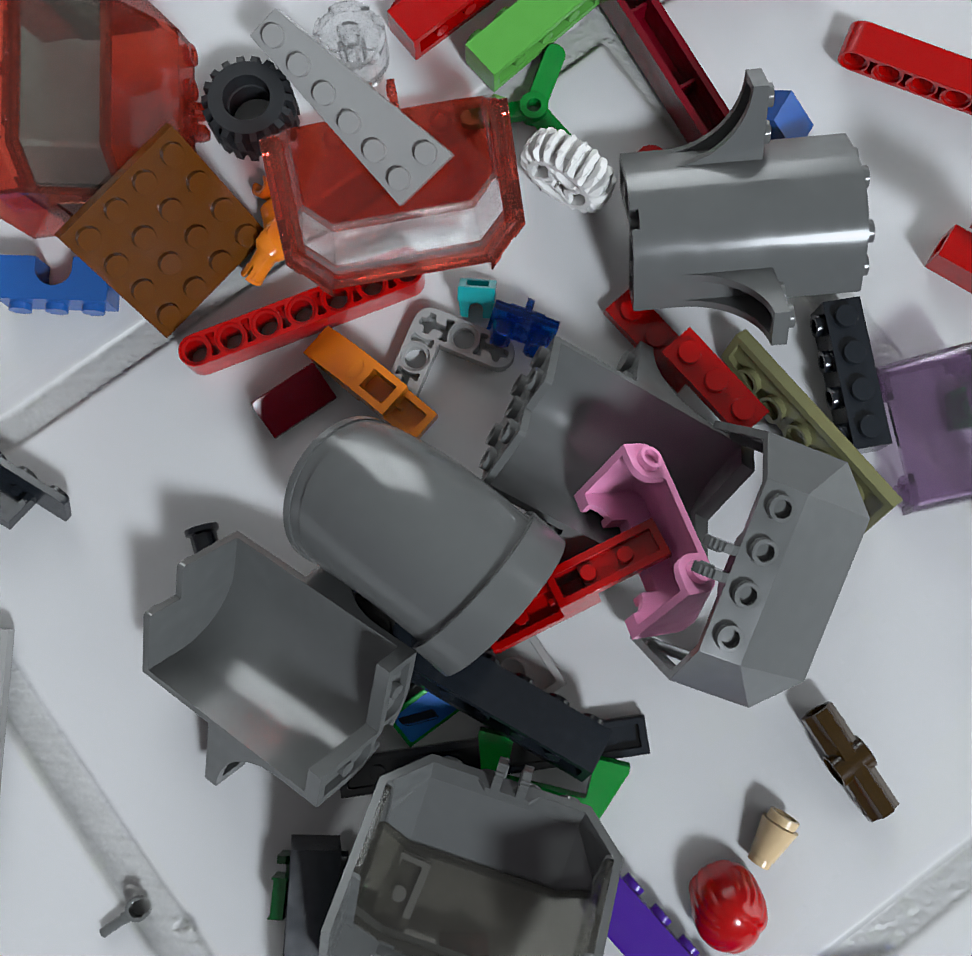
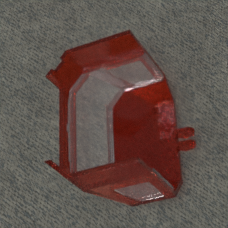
(350, 231)

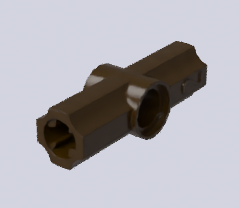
(850, 761)

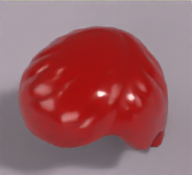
(727, 906)

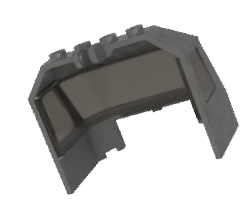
(473, 869)

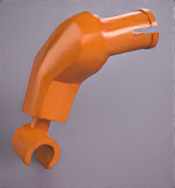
(268, 242)

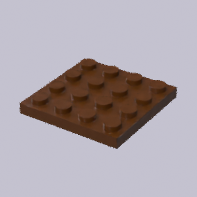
(162, 231)

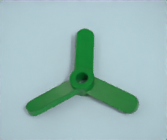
(540, 92)

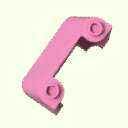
(628, 492)

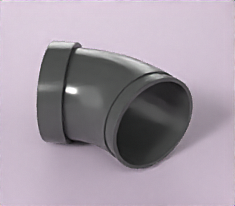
(417, 537)

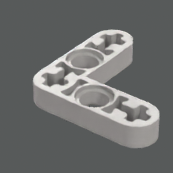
(431, 343)

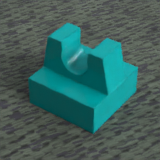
(476, 291)

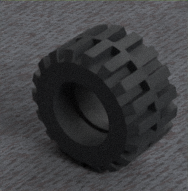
(242, 83)

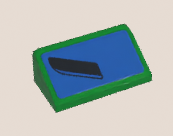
(421, 716)

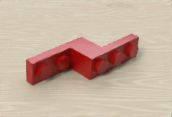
(688, 362)
(580, 579)

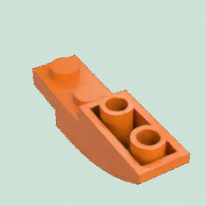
(370, 382)

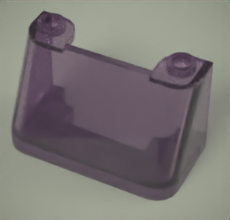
(932, 426)

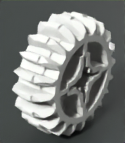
(568, 169)

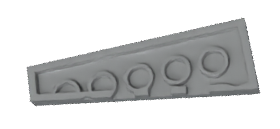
(373, 128)

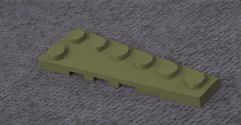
(803, 420)

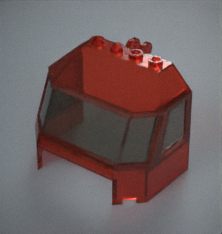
(82, 98)

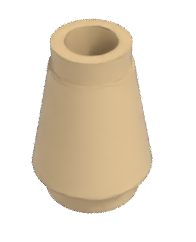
(772, 837)

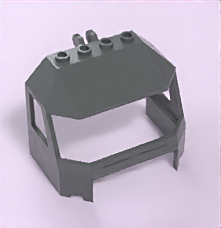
(777, 578)

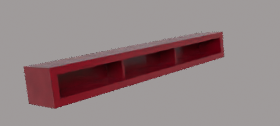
(668, 65)

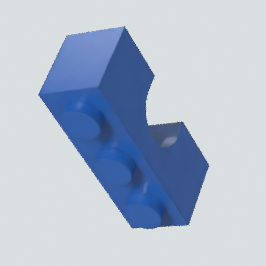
(27, 287)

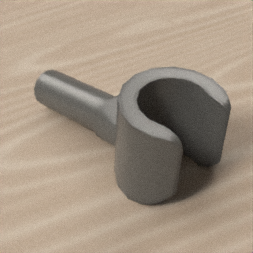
(124, 918)

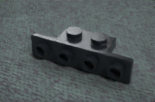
(23, 490)

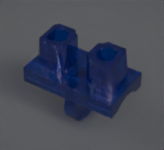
(521, 325)

